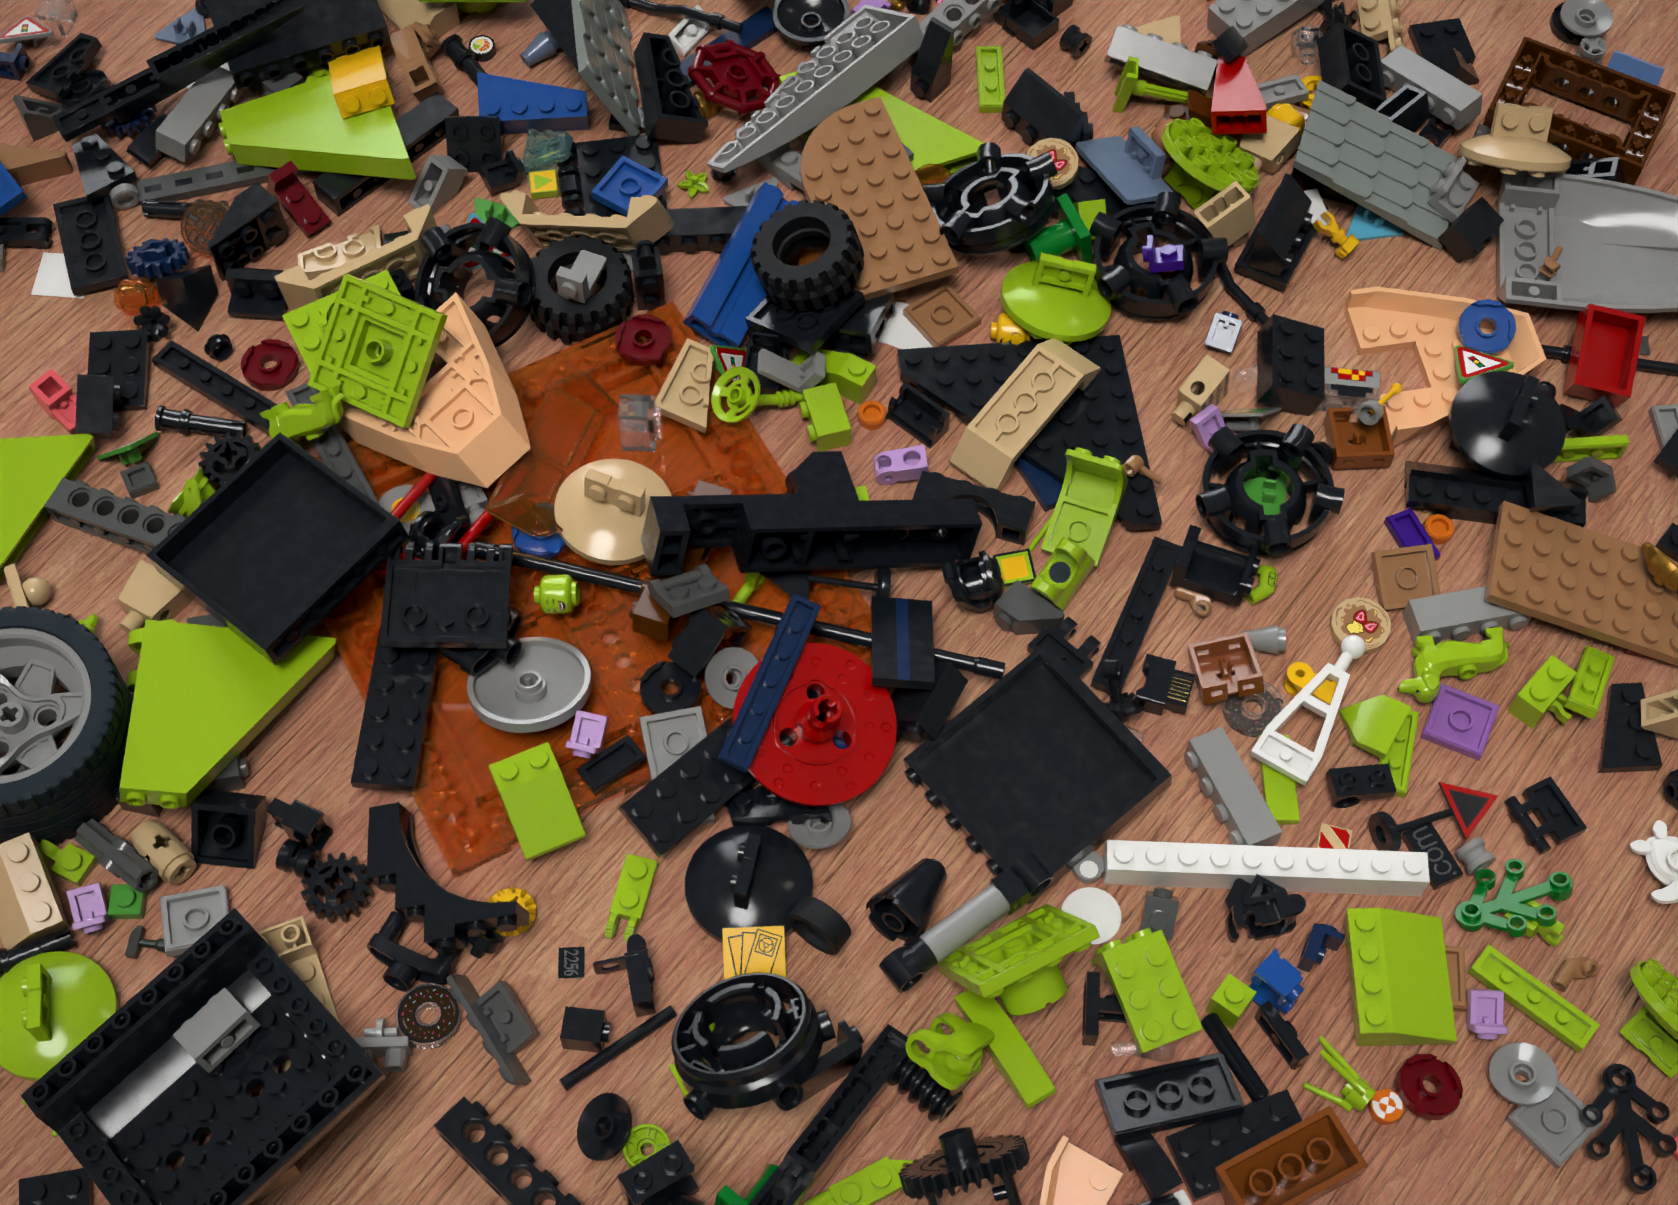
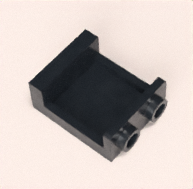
(859, 330)
(1214, 569)
(834, 1063)
(659, 1177)

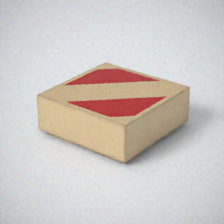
(1333, 837)

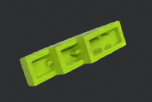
(1008, 1049)

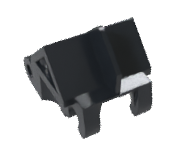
(1261, 909)

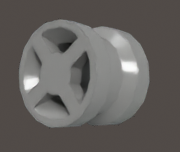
(1592, 49)
(1475, 856)

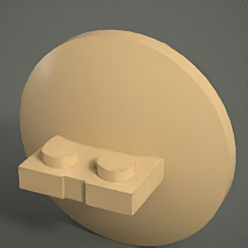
(1517, 142)
(606, 509)

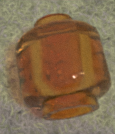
(135, 293)

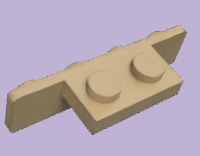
(1380, 21)

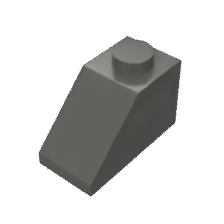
(1025, 611)

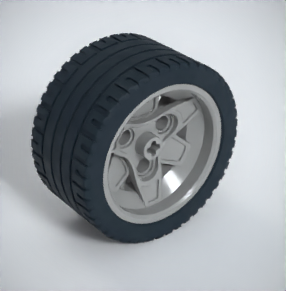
(85, 773)

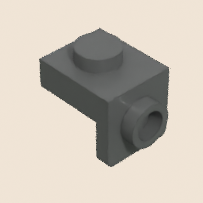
(1595, 476)
(1160, 911)

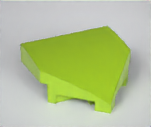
(1374, 723)

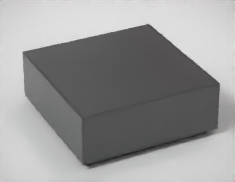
(139, 480)

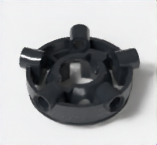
(964, 210)
(1163, 220)
(444, 274)
(1267, 456)
(755, 1068)

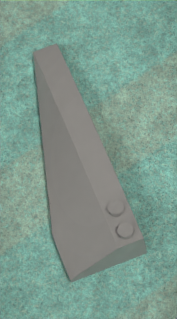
(841, 70)

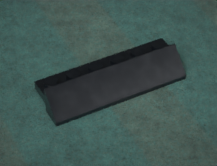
(1474, 493)

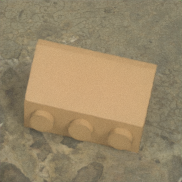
(439, 15)
(27, 894)

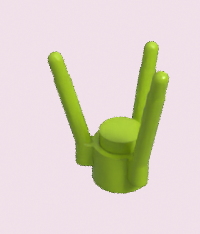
(1356, 1091)

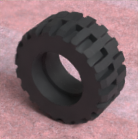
(797, 229)
(572, 319)

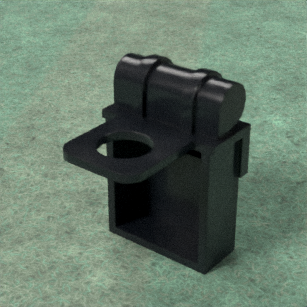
(1027, 21)
(771, 343)
(639, 974)

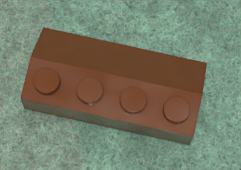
(1293, 1165)

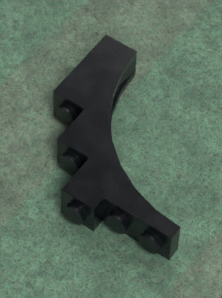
(447, 918)

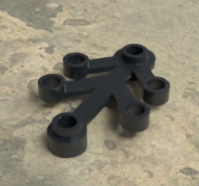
(1629, 1123)

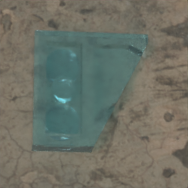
(545, 149)

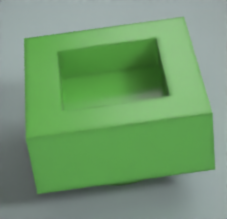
(126, 902)

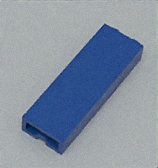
(733, 285)

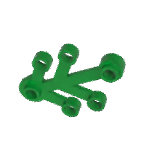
(1475, 913)

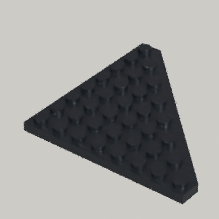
(1093, 419)

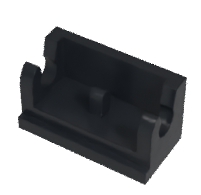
(918, 415)

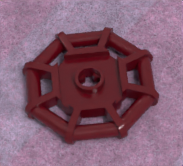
(724, 72)

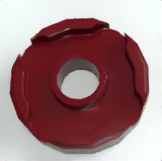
(647, 353)
(270, 378)
(1419, 1100)

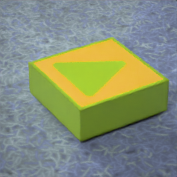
(543, 184)

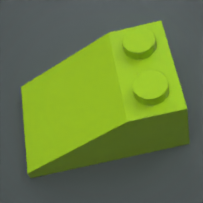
(537, 801)

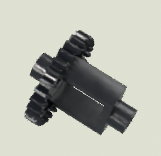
(964, 1162)

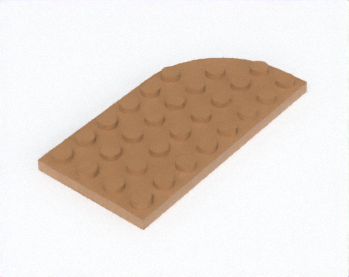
(865, 171)
(1581, 582)

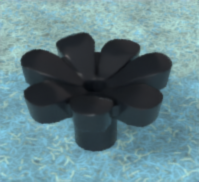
(154, 321)

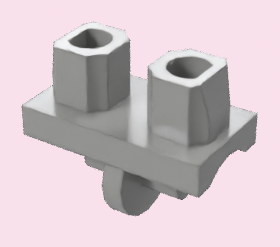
(386, 1043)

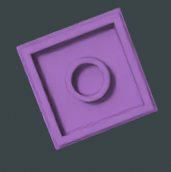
(1460, 722)

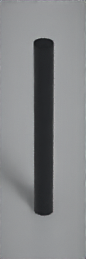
(617, 1047)

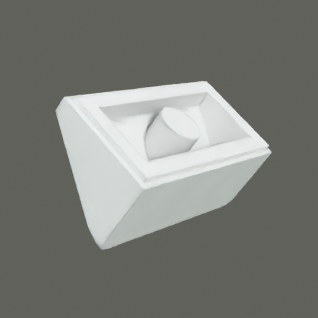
(688, 33)

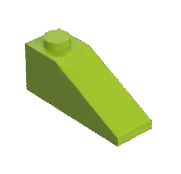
(852, 375)

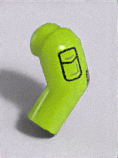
(1267, 584)

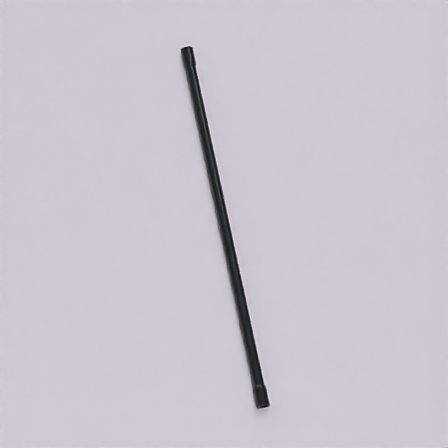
(976, 665)

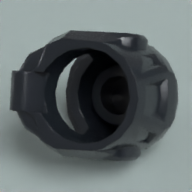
(429, 529)
(974, 581)

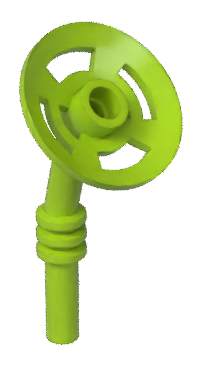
(743, 397)

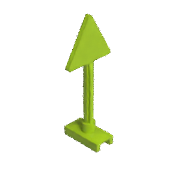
(1130, 84)

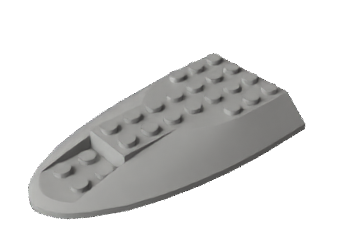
(1613, 240)

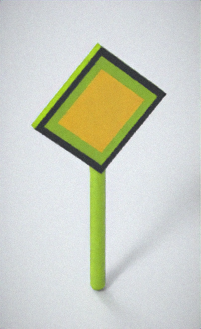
(1019, 563)

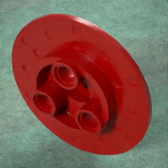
(860, 714)

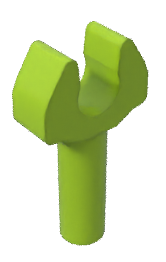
(753, 582)

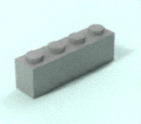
(1161, 59)
(1447, 96)
(196, 114)
(1458, 615)
(1231, 790)

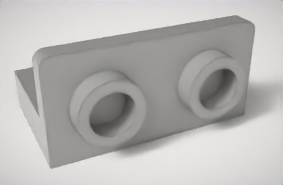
(1453, 190)

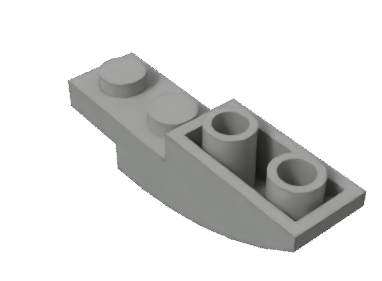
(783, 164)

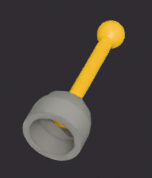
(1375, 407)

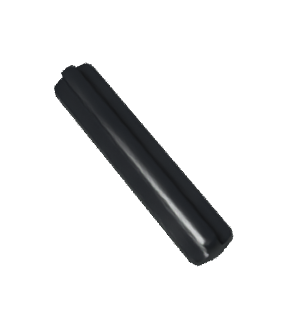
(1234, 1057)

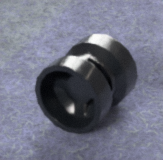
(296, 858)

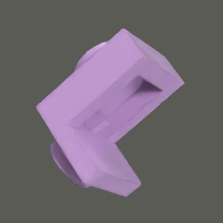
(1206, 424)
(587, 734)
(88, 907)
(1486, 1013)

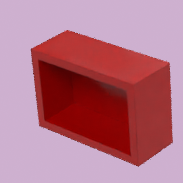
(1604, 354)

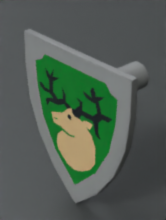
(1252, 415)

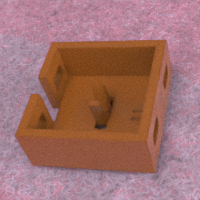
(1378, 445)
(1223, 661)

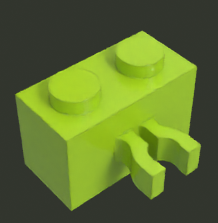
(1544, 693)

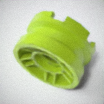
(644, 1137)

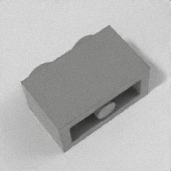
(216, 1030)

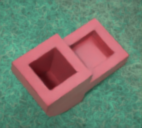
(56, 399)

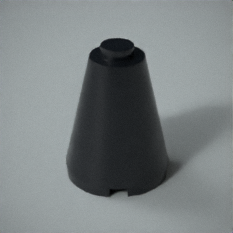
(908, 901)

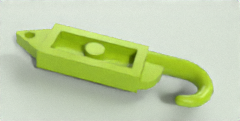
(865, 1186)

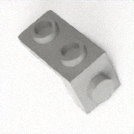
(581, 278)
(789, 374)

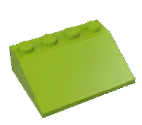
(1398, 978)

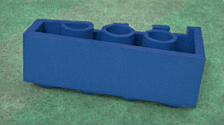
(531, 105)

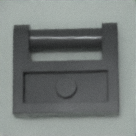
(688, 591)

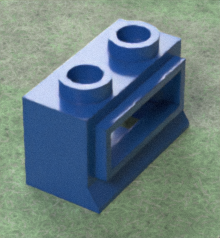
(1278, 982)

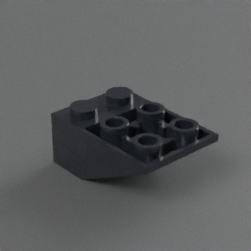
(247, 229)

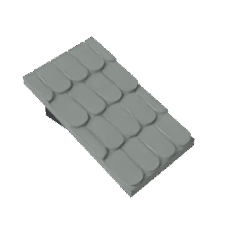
(598, 44)
(1371, 163)

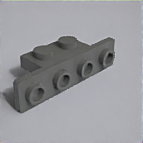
(499, 1022)

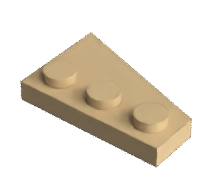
(330, 256)
(687, 387)

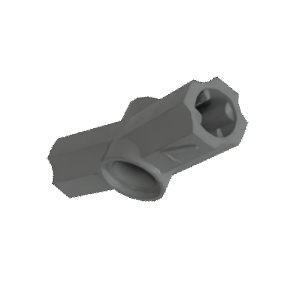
(117, 855)

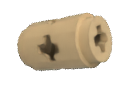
(163, 851)

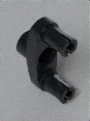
(477, 660)
(405, 964)

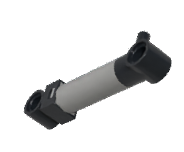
(1004, 895)

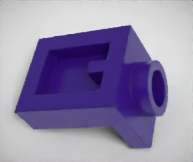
(1163, 258)

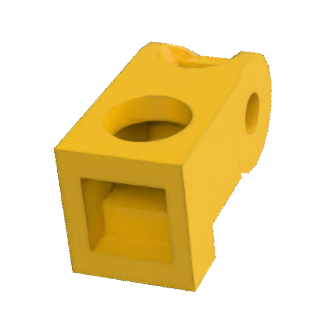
(1299, 675)

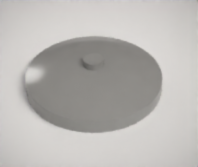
(535, 691)

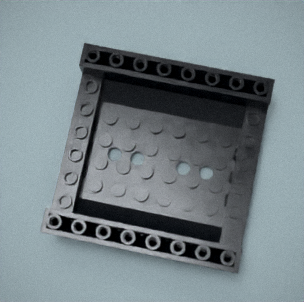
(140, 1101)

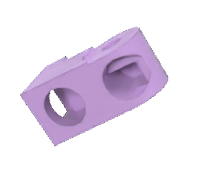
(900, 465)

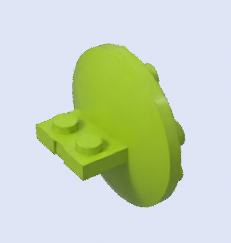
(1205, 161)
(1055, 299)
(50, 1009)
(1656, 1023)

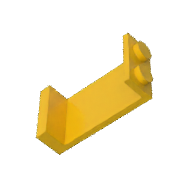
(360, 82)

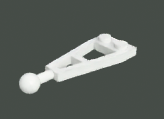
(1288, 755)

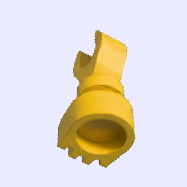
(1346, 244)

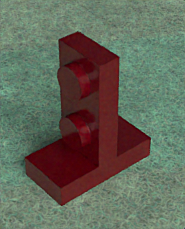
(297, 200)

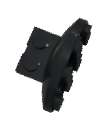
(1506, 424)
(746, 880)

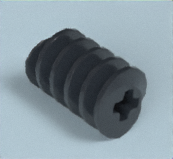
(923, 1088)

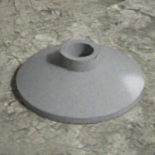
(1586, 17)
(728, 660)
(822, 835)
(1523, 1060)

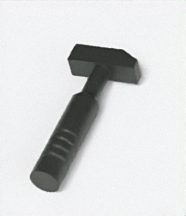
(136, 942)

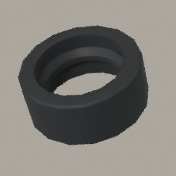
(819, 925)

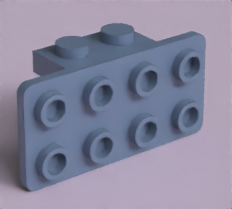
(1129, 166)

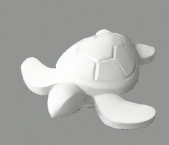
(1662, 860)

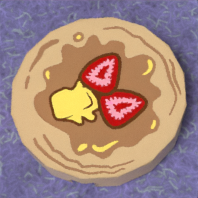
(1064, 158)
(1361, 618)

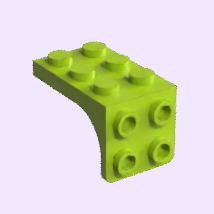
(1087, 503)
(1148, 989)

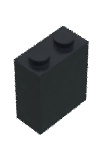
(924, 712)

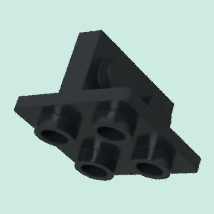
(474, 140)
(255, 293)

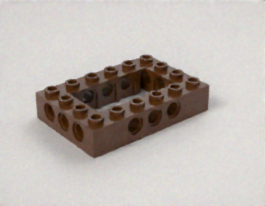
(1595, 87)

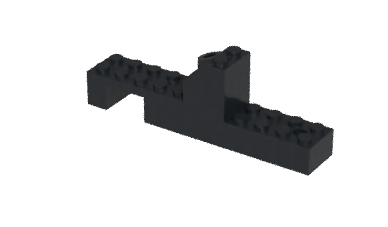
(810, 526)

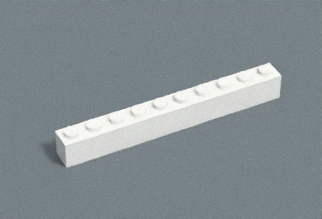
(1289, 867)

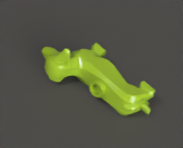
(306, 418)
(1452, 659)

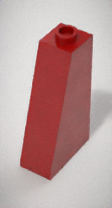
(1237, 100)

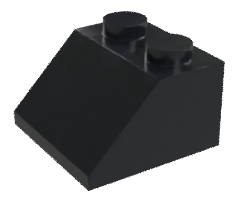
(227, 828)

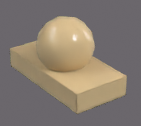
(26, 593)

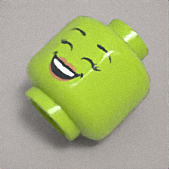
(557, 594)

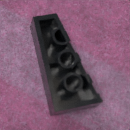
(665, 92)

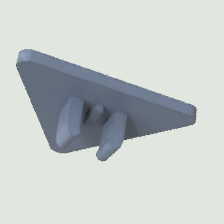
(182, 28)

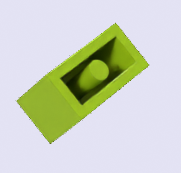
(826, 417)

